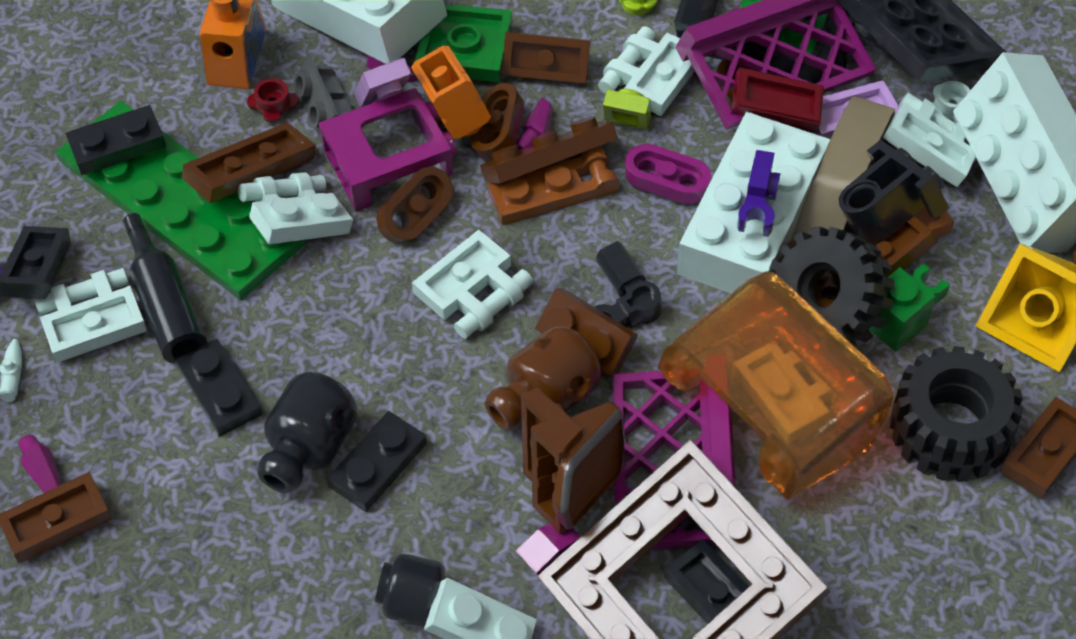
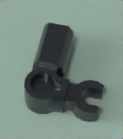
(638, 298)

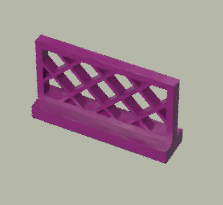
(754, 24)
(715, 438)

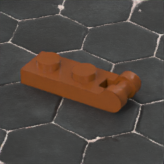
(554, 187)

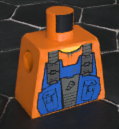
(228, 27)

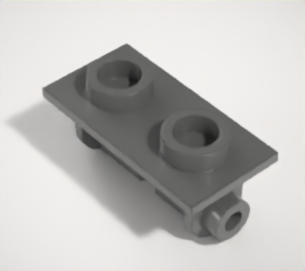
(320, 92)

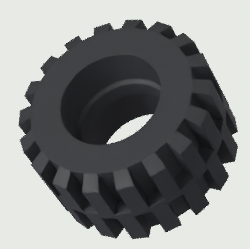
(947, 444)

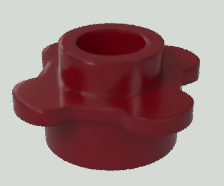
(270, 90)

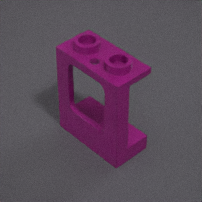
(359, 166)

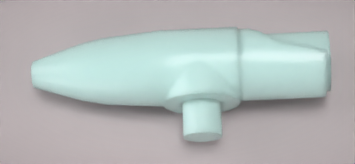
(11, 372)

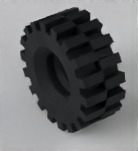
(860, 276)

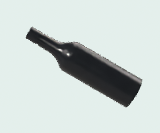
(162, 295)

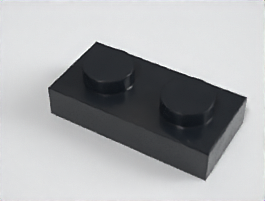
(115, 139)
(34, 262)
(218, 387)
(377, 461)
(704, 581)

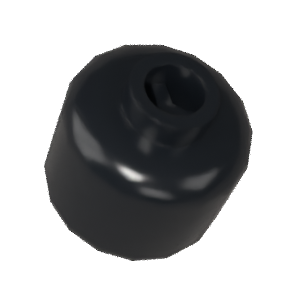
(409, 588)

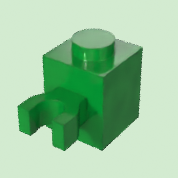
(910, 306)

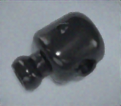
(305, 429)

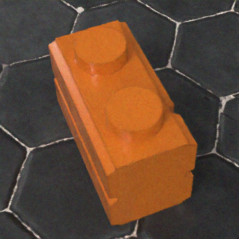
(451, 92)

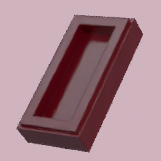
(778, 98)

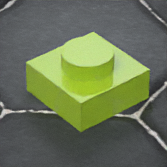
(627, 108)

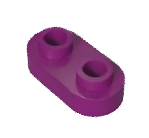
(668, 174)

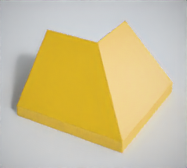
(1035, 306)

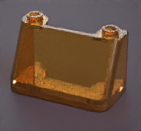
(786, 378)

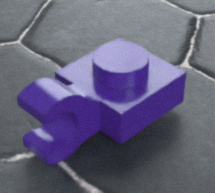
(762, 186)

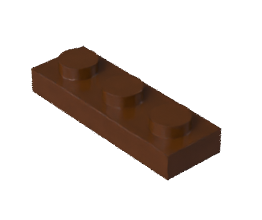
(547, 149)
(257, 156)

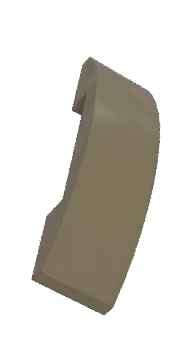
(843, 161)

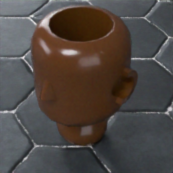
(557, 364)

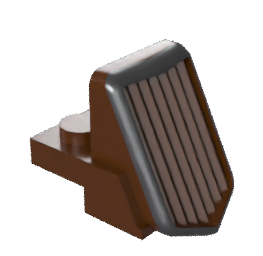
(569, 457)

